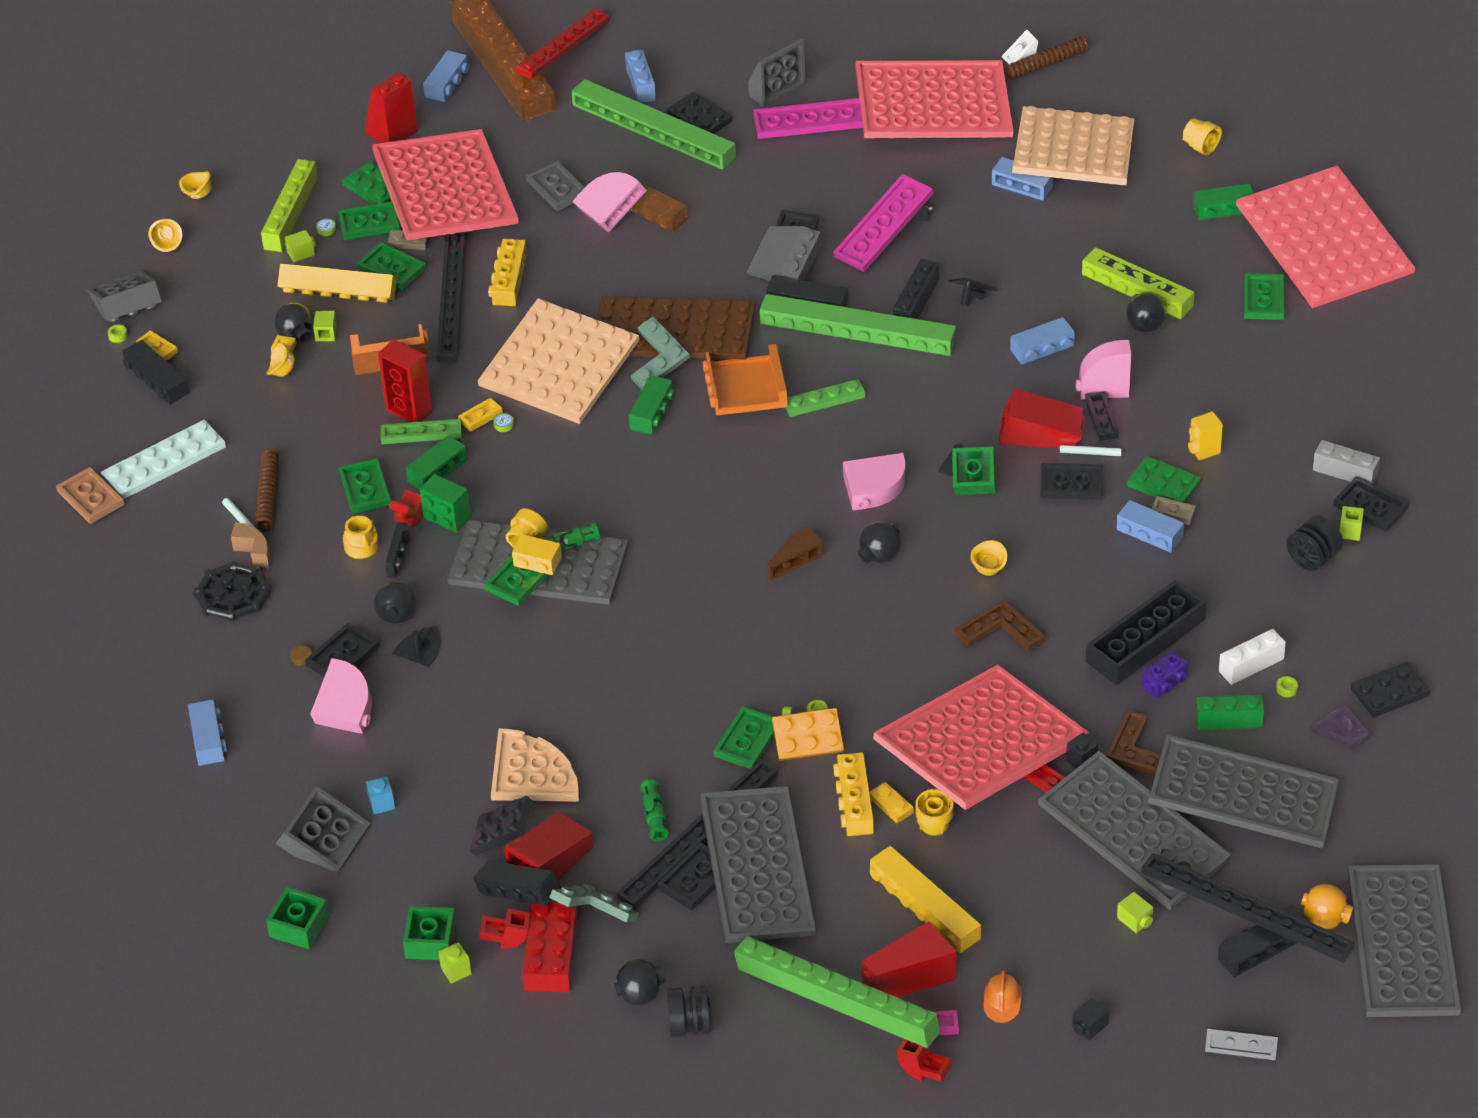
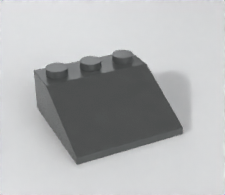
(778, 74)
(786, 253)
(125, 295)
(323, 831)

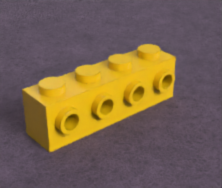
(508, 272)
(854, 794)

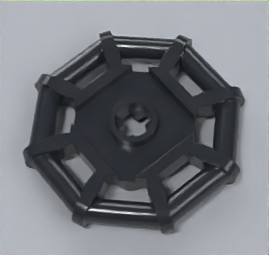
(226, 604)

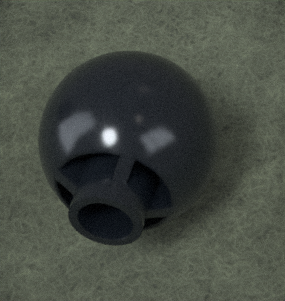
(1146, 312)
(294, 321)
(879, 542)
(394, 602)
(639, 981)

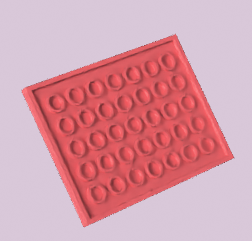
(933, 99)
(444, 184)
(1325, 236)
(980, 736)

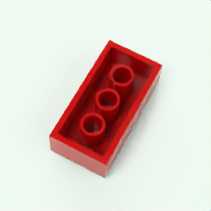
(405, 382)
(550, 948)

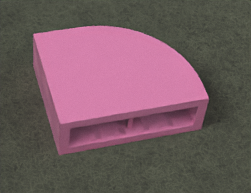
(609, 198)
(1106, 370)
(874, 480)
(343, 699)

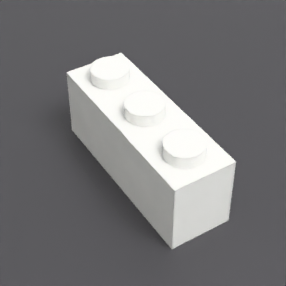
(1252, 656)

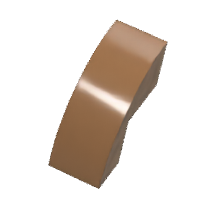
(249, 539)

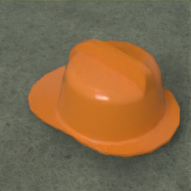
(1002, 998)

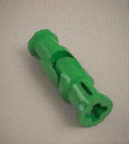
(576, 536)
(654, 810)

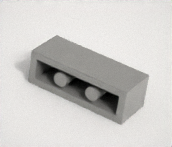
(1345, 462)

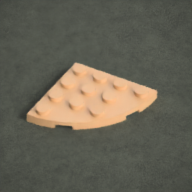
(531, 769)

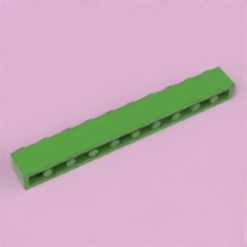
(654, 124)
(858, 324)
(837, 992)

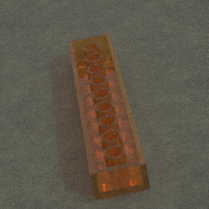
(500, 56)

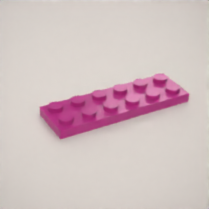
(808, 118)
(883, 222)

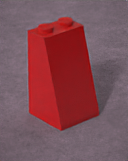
(392, 110)
(1039, 421)
(551, 845)
(911, 963)

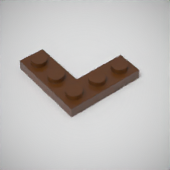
(1000, 616)
(1124, 749)

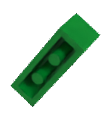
(1219, 201)
(651, 404)
(439, 460)
(1229, 712)

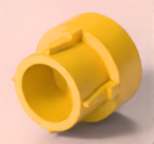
(1202, 135)
(526, 523)
(360, 537)
(934, 811)

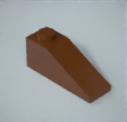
(797, 551)

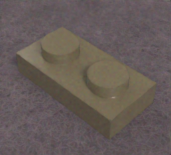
(398, 241)
(1175, 509)

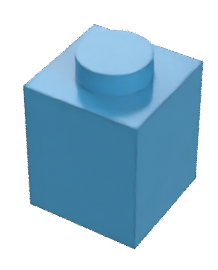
(380, 795)

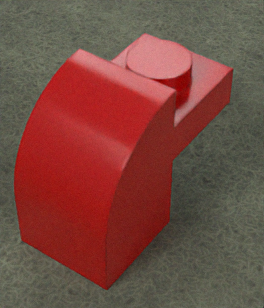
(409, 509)
(508, 931)
(921, 1063)

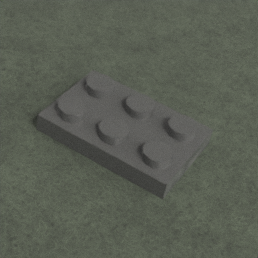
(555, 185)

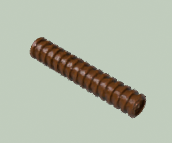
(1046, 57)
(266, 489)

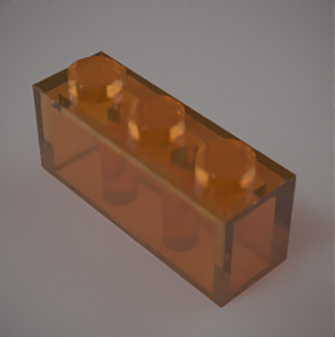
(660, 209)

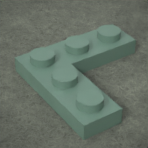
(670, 353)
(586, 894)

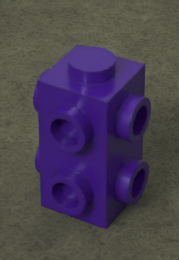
(1164, 674)

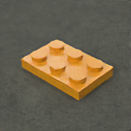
(807, 734)

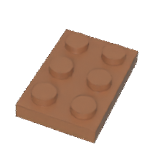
(90, 495)

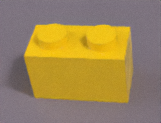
(1205, 436)
(537, 554)

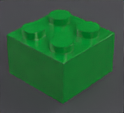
(973, 471)
(445, 503)
(297, 918)
(428, 932)

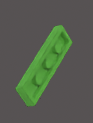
(824, 397)
(420, 431)

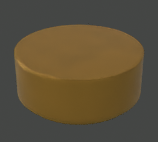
(299, 655)

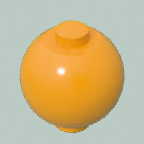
(1326, 906)

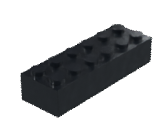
(1146, 632)

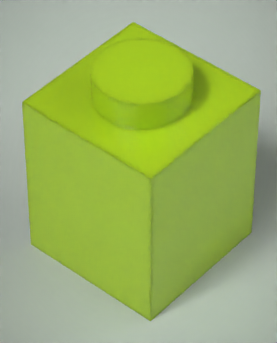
(300, 246)
(325, 326)
(1351, 523)
(1135, 912)
(454, 963)

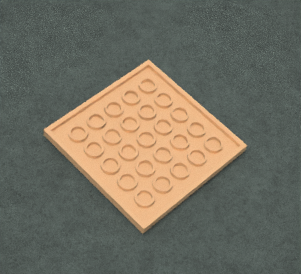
(1073, 145)
(558, 360)

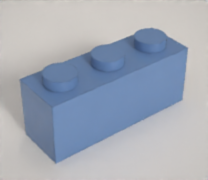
(446, 76)
(640, 76)
(1025, 184)
(1042, 340)
(1150, 526)
(207, 732)

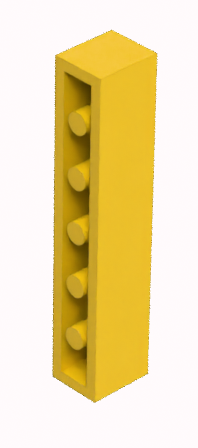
(337, 282)
(925, 899)

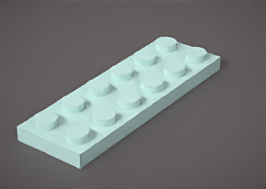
(163, 459)

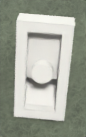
(1023, 47)

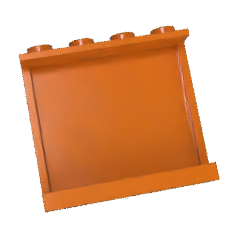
(366, 357)
(746, 384)

